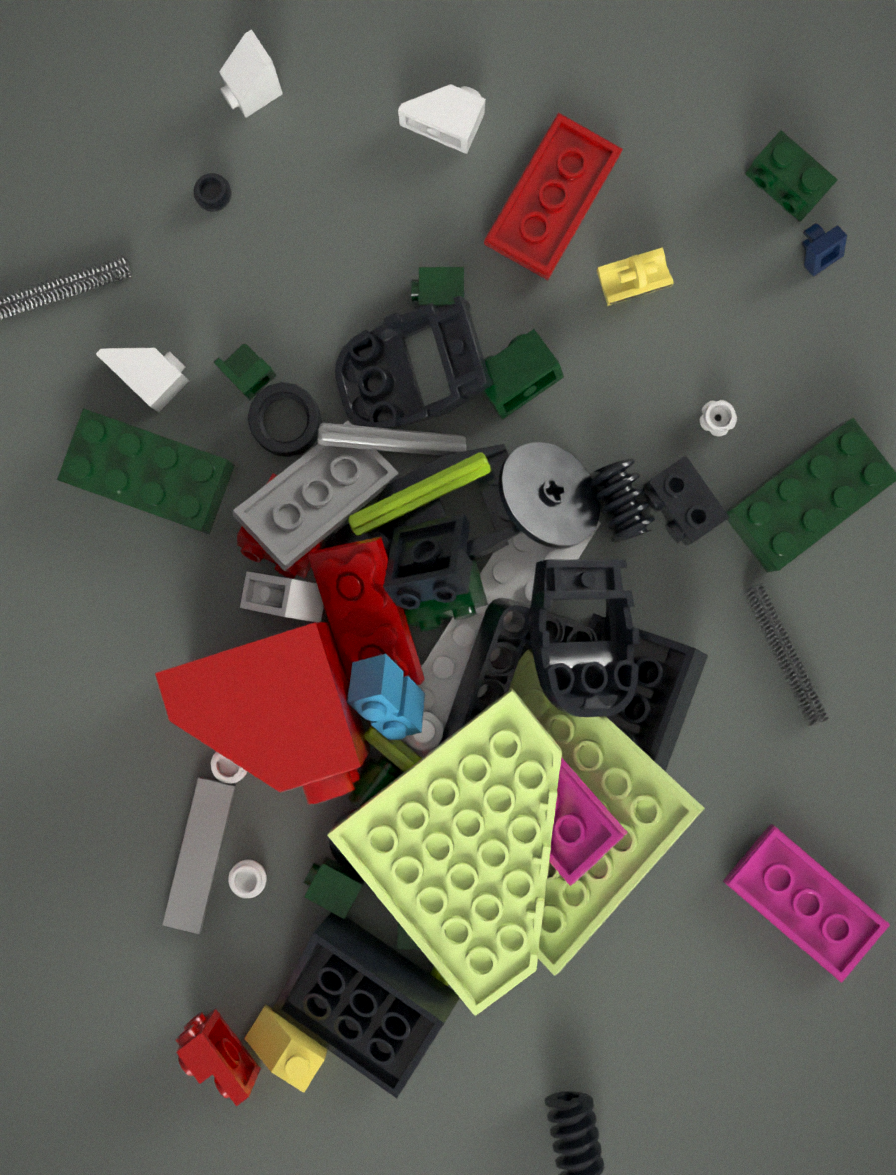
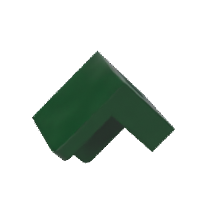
(246, 371)

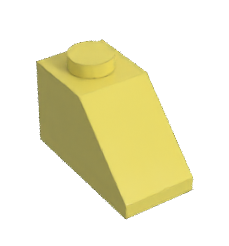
(285, 1049)

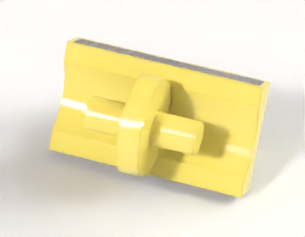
(634, 276)

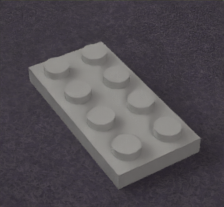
(313, 499)

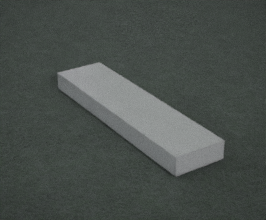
(199, 855)

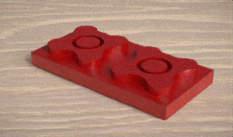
(553, 196)
(360, 609)

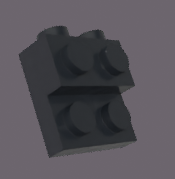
(429, 562)

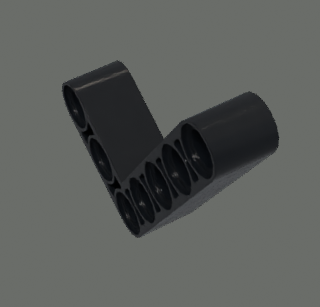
(500, 672)

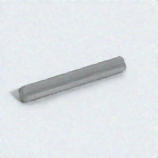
(390, 439)

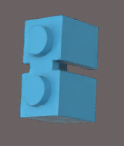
(386, 697)

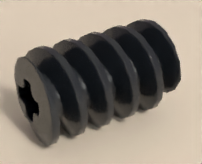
(622, 500)
(576, 1133)

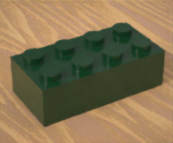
(146, 471)
(811, 495)

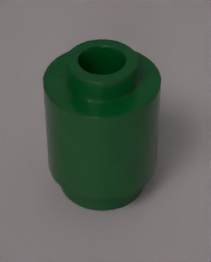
(373, 779)

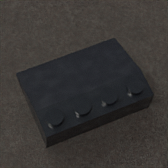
(663, 691)
(365, 1002)

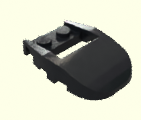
(379, 378)
(433, 510)
(585, 676)

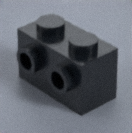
(684, 502)

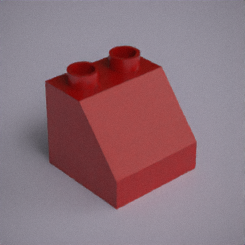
(274, 711)

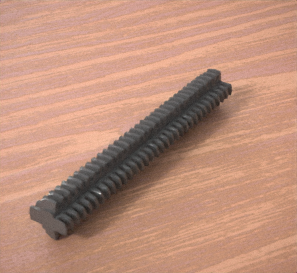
(65, 287)
(786, 654)

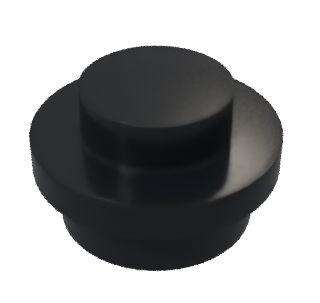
(212, 192)

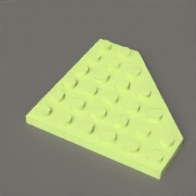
(633, 791)
(467, 849)

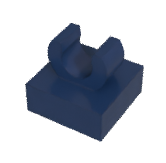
(823, 248)

